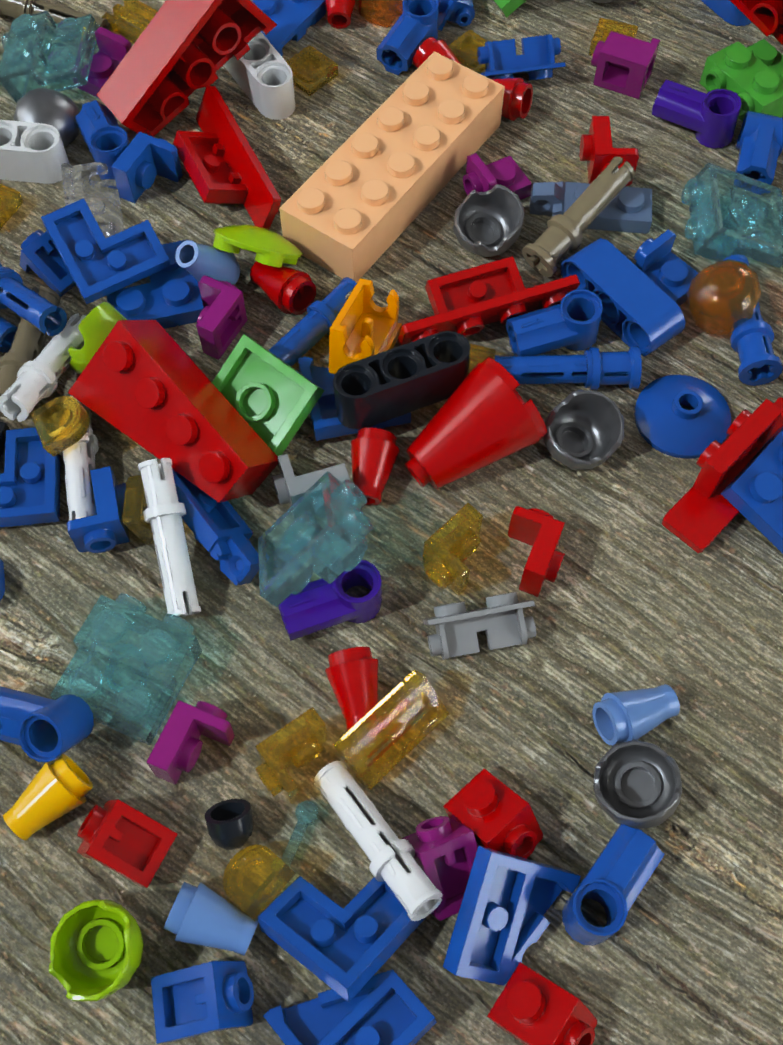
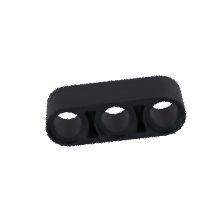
(400, 379)

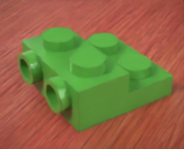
(751, 73)

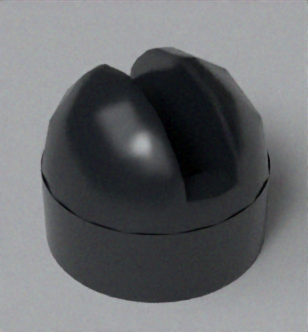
(230, 823)

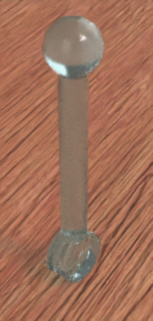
(306, 816)

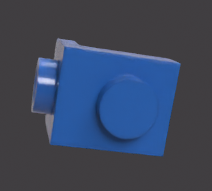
(104, 530)

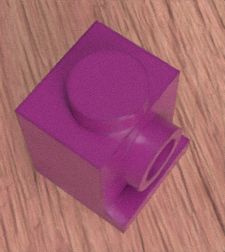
(624, 63)

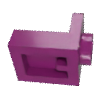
(111, 52)
(501, 172)
(221, 317)
(180, 743)
(446, 856)

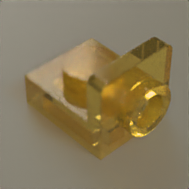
(452, 546)
(293, 744)

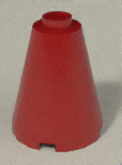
(475, 427)

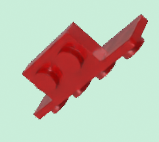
(225, 163)
(482, 296)
(703, 510)

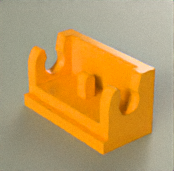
(363, 327)

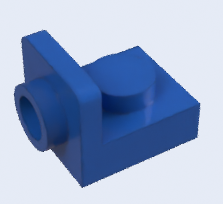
(141, 162)
(42, 257)
(664, 267)
(202, 1000)

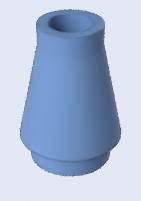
(208, 261)
(633, 713)
(209, 920)

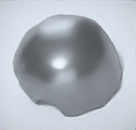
(50, 108)
(489, 221)
(584, 430)
(637, 784)

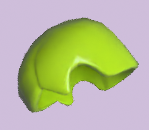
(94, 329)
(95, 950)

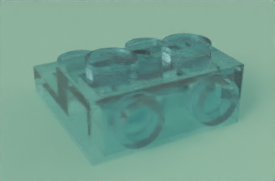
(47, 53)
(734, 216)
(316, 535)
(129, 665)

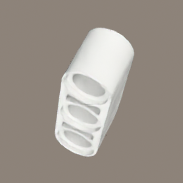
(265, 78)
(31, 152)

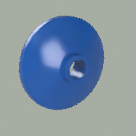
(678, 430)

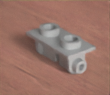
(501, 621)

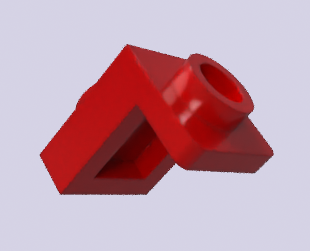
(598, 149)
(543, 533)
(496, 816)
(542, 1012)

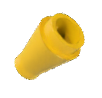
(50, 795)

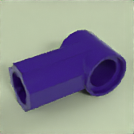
(708, 114)
(326, 604)

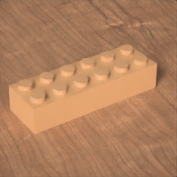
(392, 166)

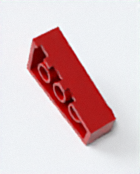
(177, 56)
(173, 410)

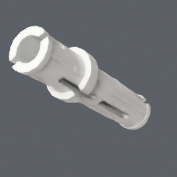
(39, 377)
(78, 462)
(165, 516)
(389, 856)

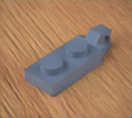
(625, 213)

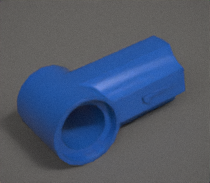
(412, 28)
(102, 134)
(759, 146)
(557, 325)
(43, 725)
(614, 883)

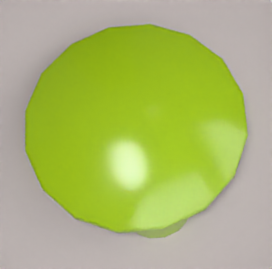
(269, 246)

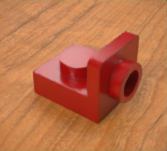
(125, 841)

